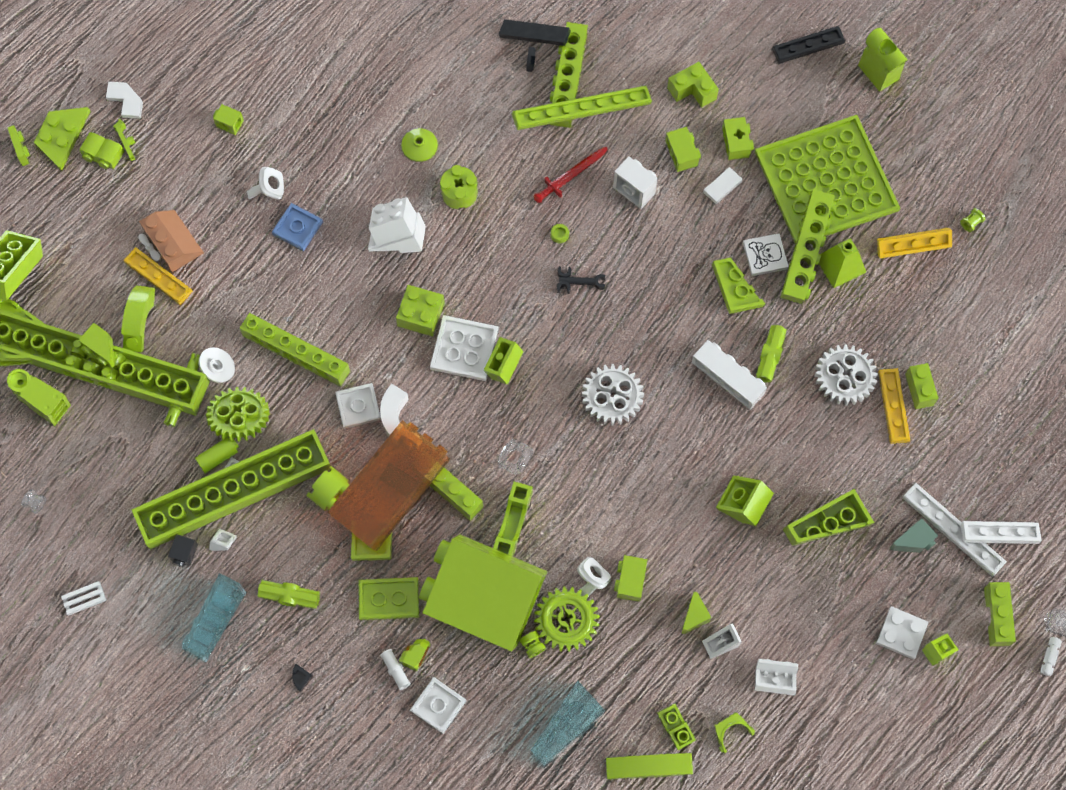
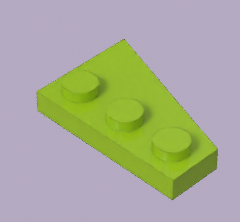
(735, 290)

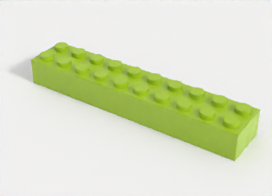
(231, 489)

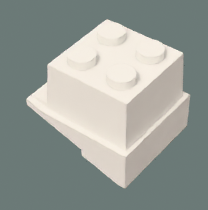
(396, 227)

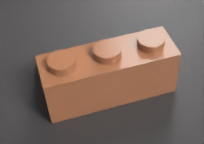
(171, 238)

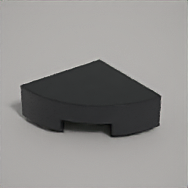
(531, 59)
(300, 677)

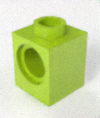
(228, 119)

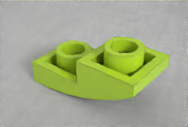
(676, 726)

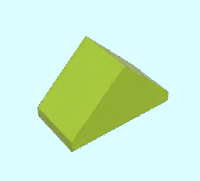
(696, 615)

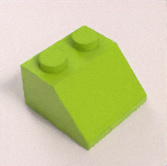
(745, 499)

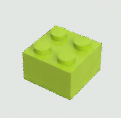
(420, 310)

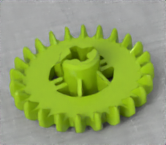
(573, 637)

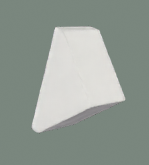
(722, 641)

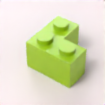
(693, 81)

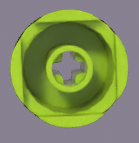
(459, 187)
(328, 488)

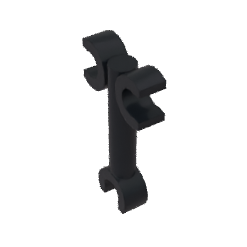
(565, 280)

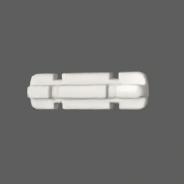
(1050, 656)

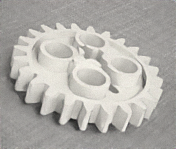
(860, 367)
(617, 379)

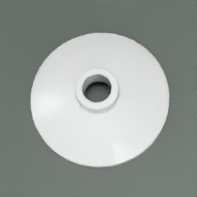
(221, 361)

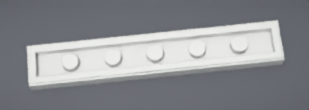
(951, 528)

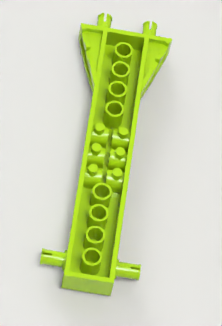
(32, 342)

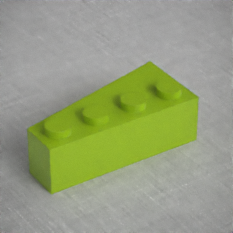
(833, 518)

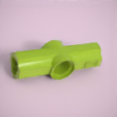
(771, 353)
(288, 594)

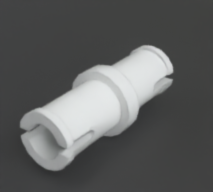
(395, 669)

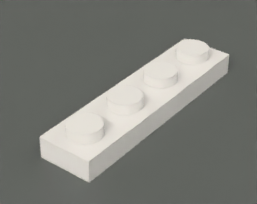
(1000, 532)

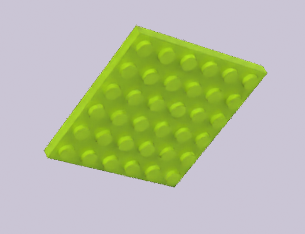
(831, 160)

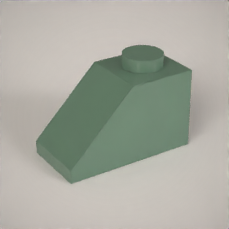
(916, 539)

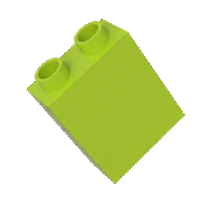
(482, 591)

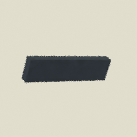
(534, 32)
(808, 44)

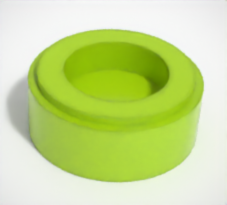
(559, 233)

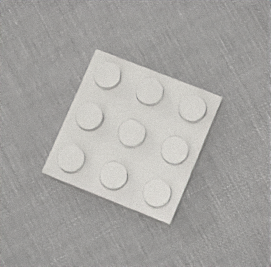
(463, 347)

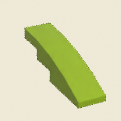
(649, 766)

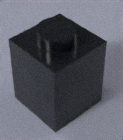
(182, 551)

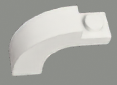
(390, 408)

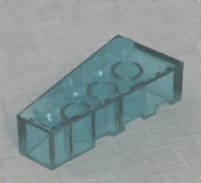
(213, 617)

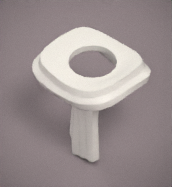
(264, 187)
(592, 582)

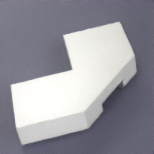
(131, 101)

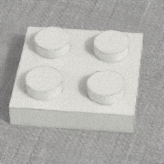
(902, 632)

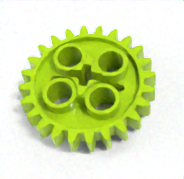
(237, 414)

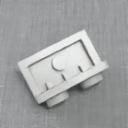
(776, 676)

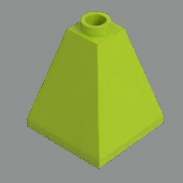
(842, 263)

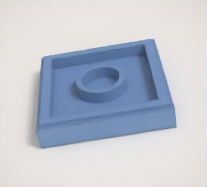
(297, 227)

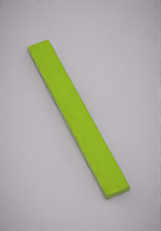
(581, 107)

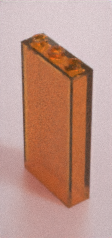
(389, 484)

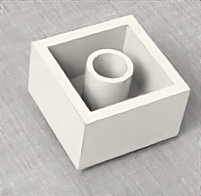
(635, 182)

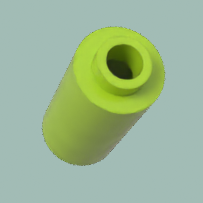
(217, 454)

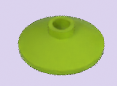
(422, 151)

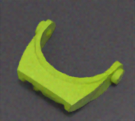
(722, 726)

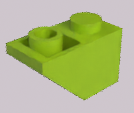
(99, 343)

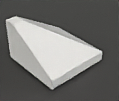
(222, 541)

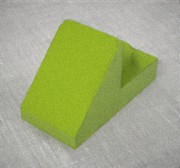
(939, 649)

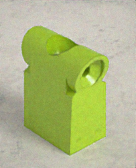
(881, 60)
(38, 395)

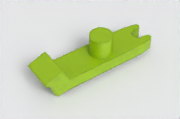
(119, 128)

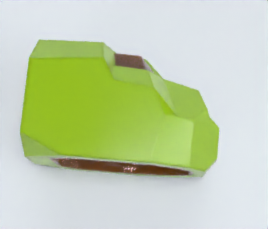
(415, 654)

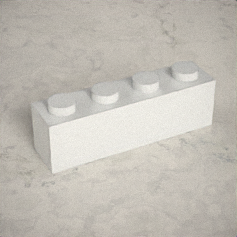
(729, 374)

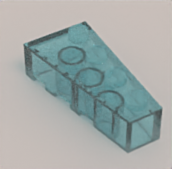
(570, 721)

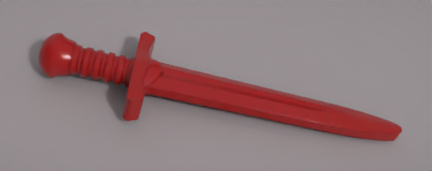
(555, 185)

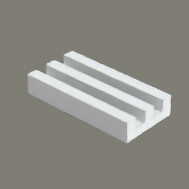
(66, 597)

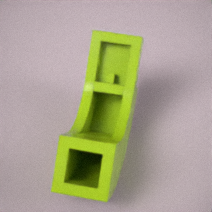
(135, 315)

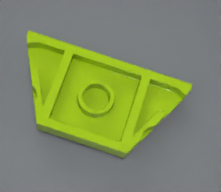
(60, 133)

